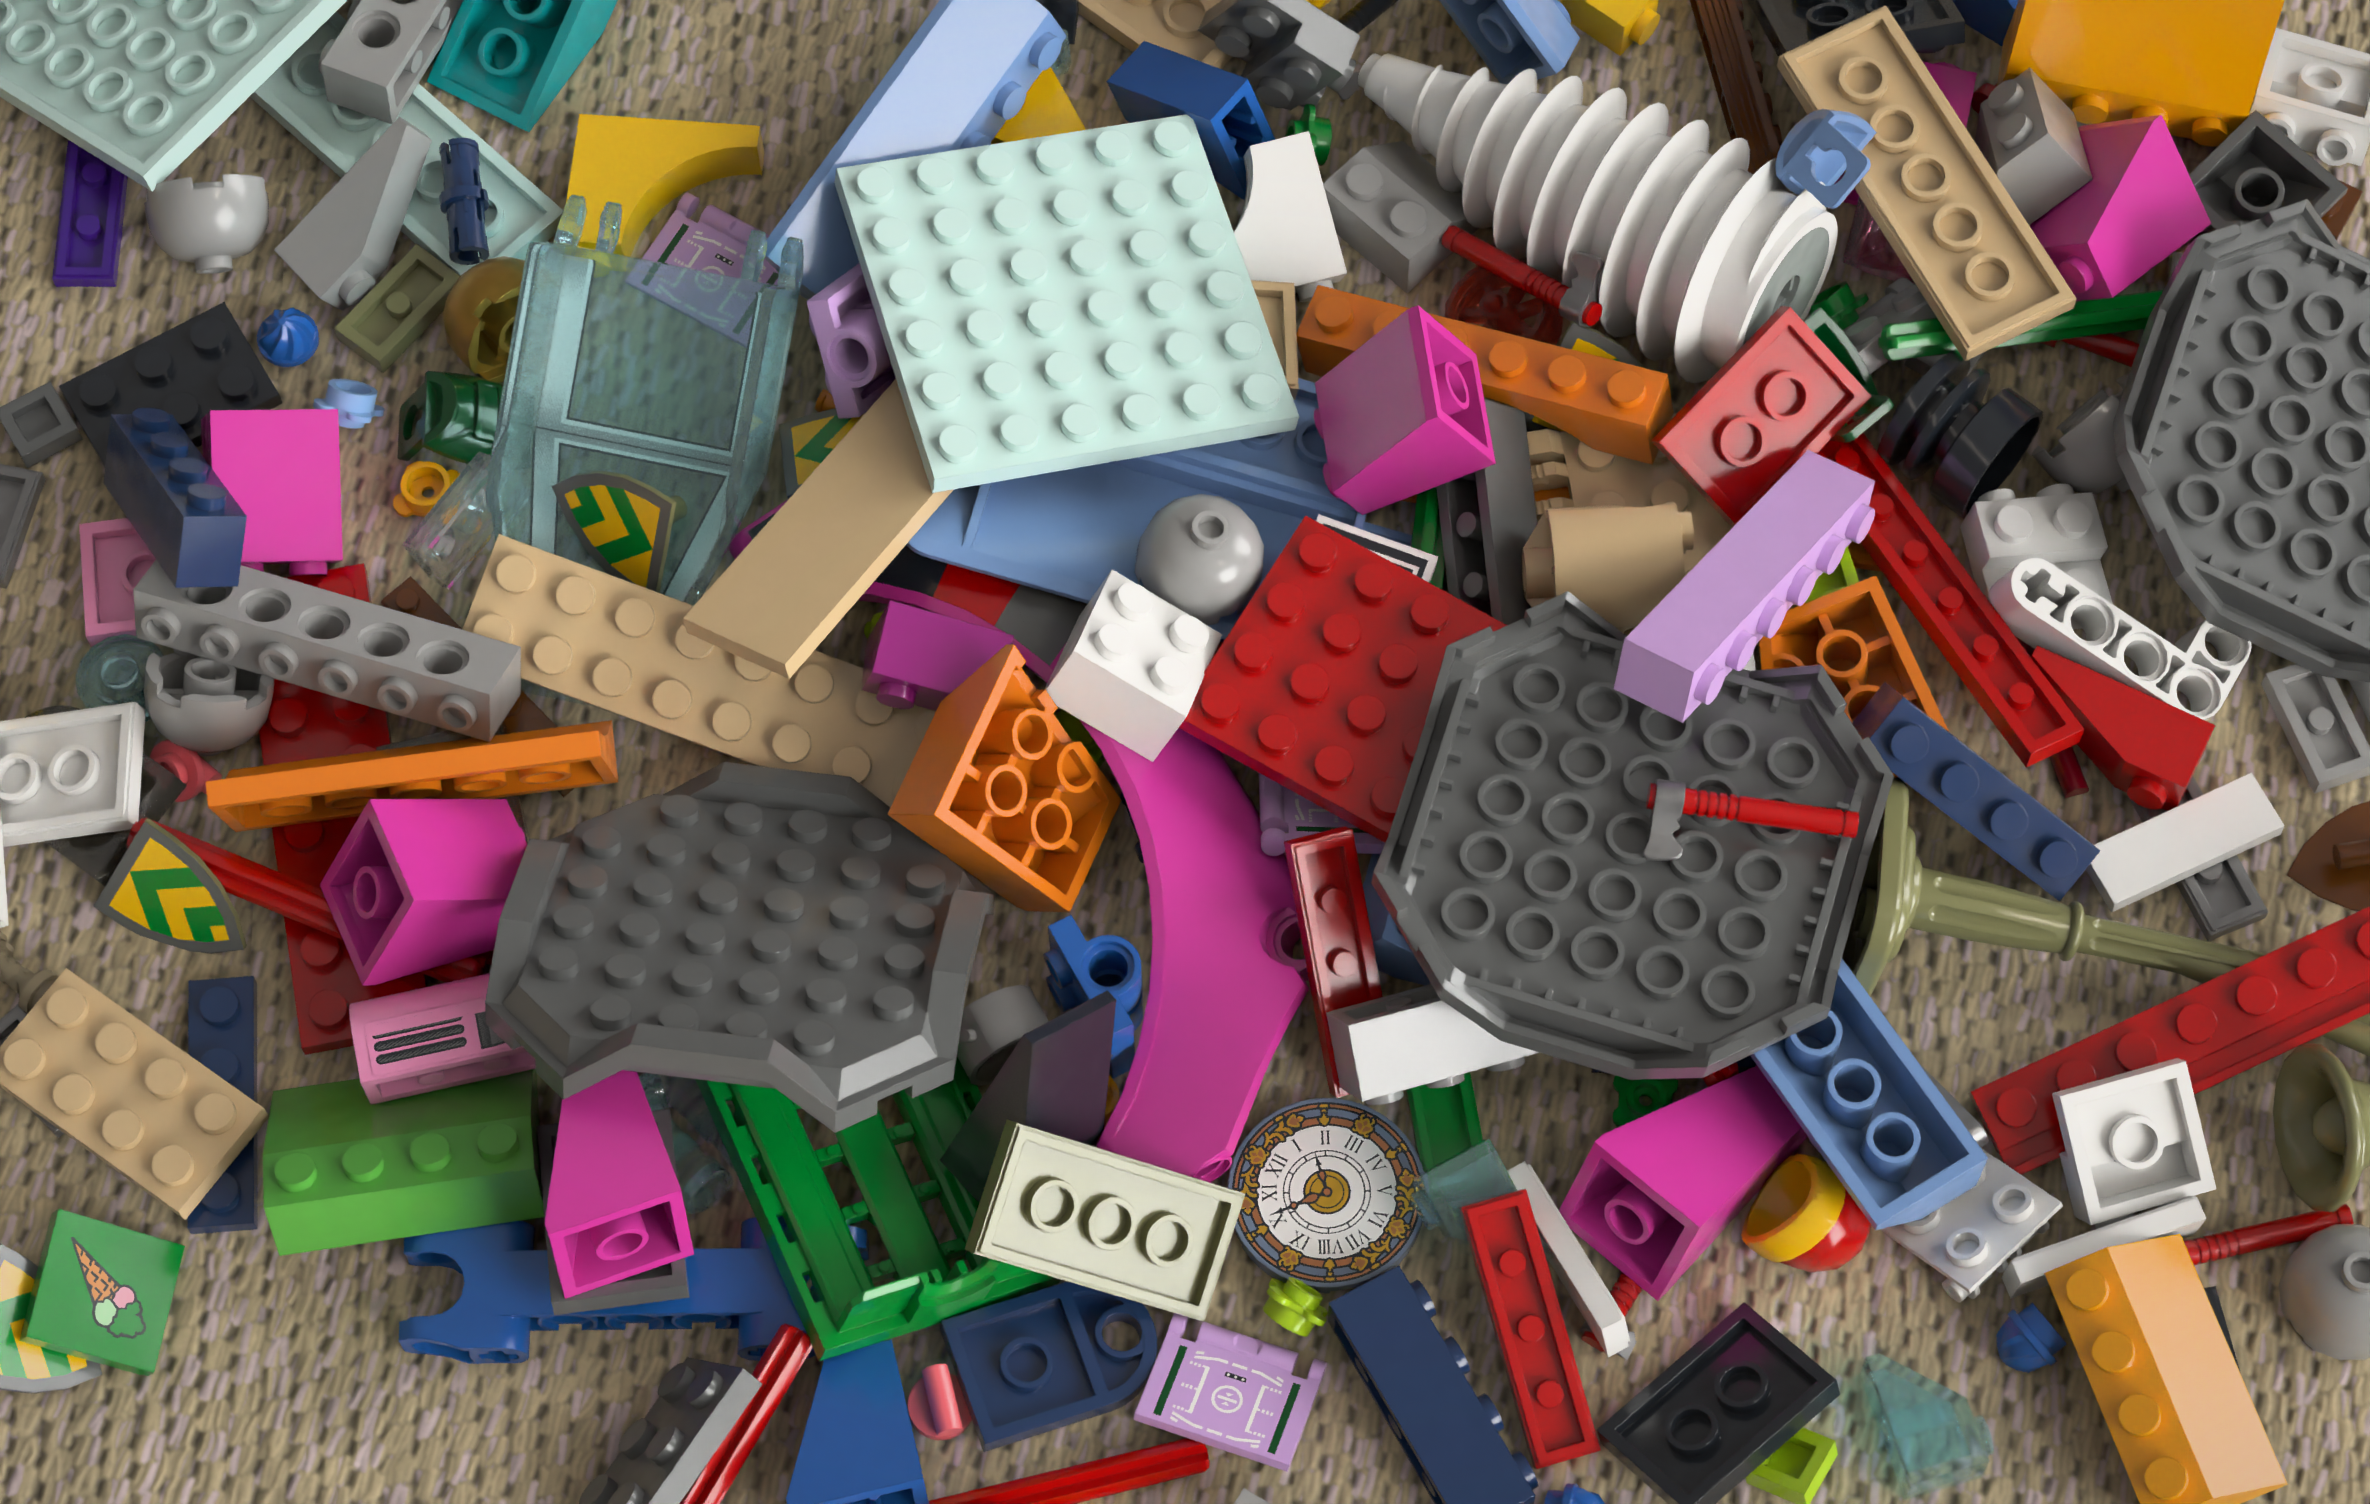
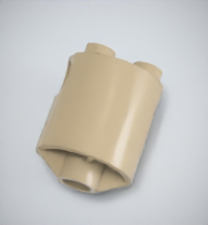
(1608, 558)

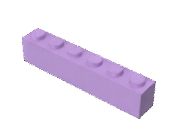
(1745, 586)

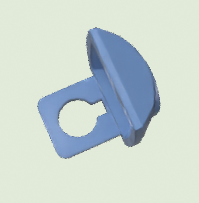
(1821, 151)

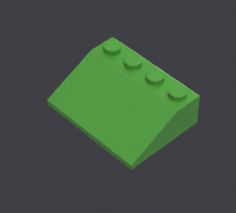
(399, 1166)

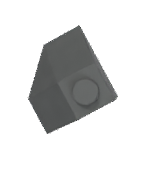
(2258, 173)

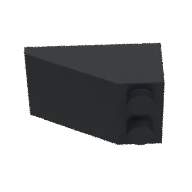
(1049, 1083)

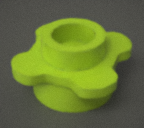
(1295, 1306)

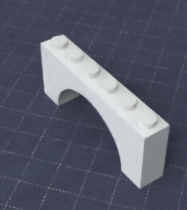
(1287, 219)

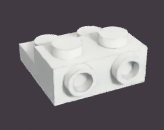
(2317, 96)
(2050, 527)
(2132, 1143)

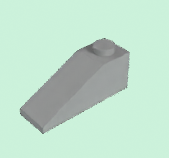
(355, 226)

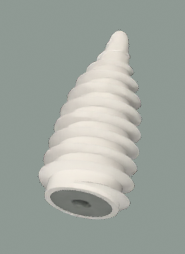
(1684, 235)

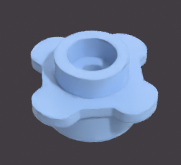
(353, 400)

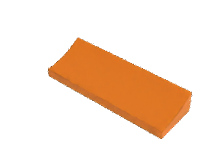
(444, 770)

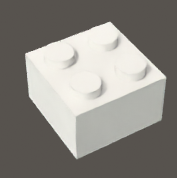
(1132, 665)

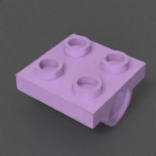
(850, 344)

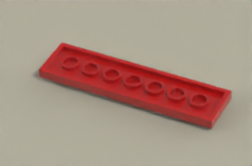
(306, 727)

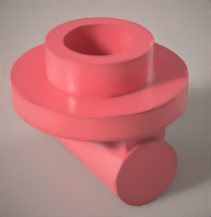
(186, 766)
(938, 1404)

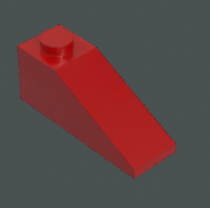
(2129, 735)

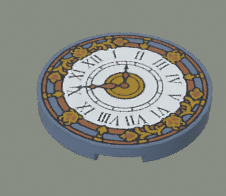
(1326, 1194)

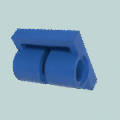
(1091, 967)

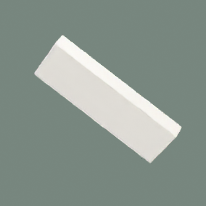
(2183, 842)
(1573, 1265)
(2027, 1271)

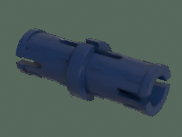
(464, 201)

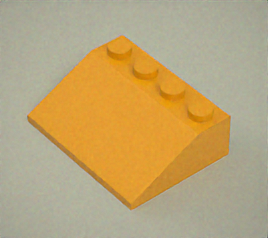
(2147, 59)

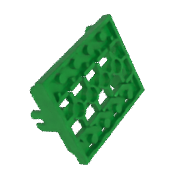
(848, 1305)

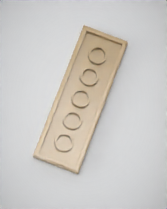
(1931, 186)
(822, 545)

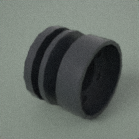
(1950, 426)

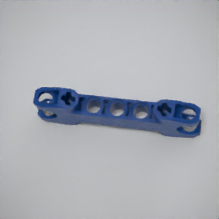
(510, 1294)

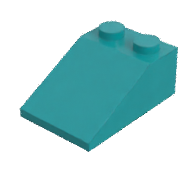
(517, 53)

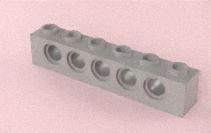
(384, 53)
(337, 647)

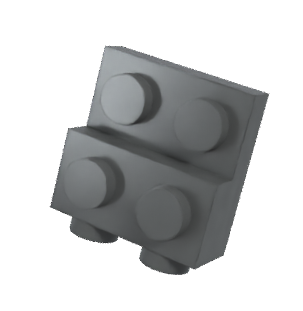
(1287, 48)

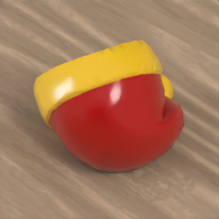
(1805, 1217)

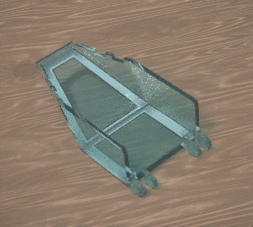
(643, 379)

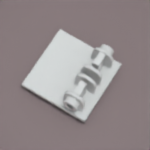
(1979, 1228)

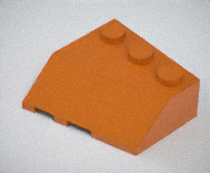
(1856, 644)
(1008, 789)

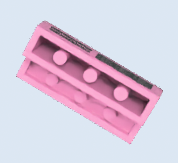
(429, 1041)

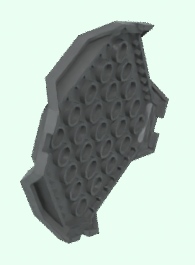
(2256, 437)
(1529, 835)
(744, 940)

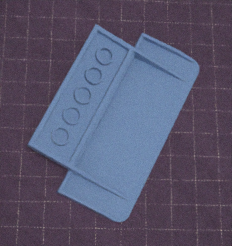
(1082, 522)

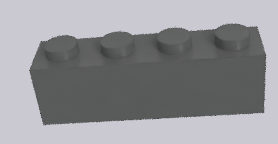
(1489, 520)

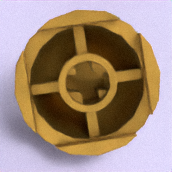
(482, 315)

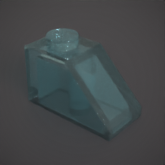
(1459, 1181)
(1924, 1428)

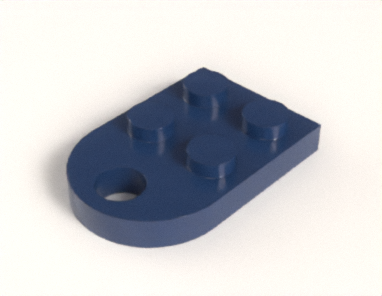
(1045, 1360)

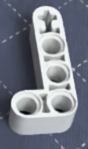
(2114, 634)

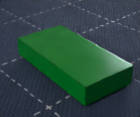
(1443, 1120)

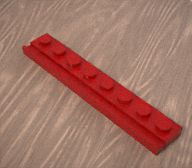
(2213, 1027)

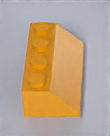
(2165, 1375)

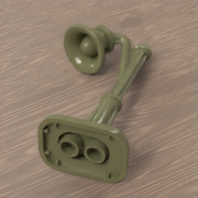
(2317, 1106)

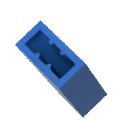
(1222, 104)
(858, 1435)

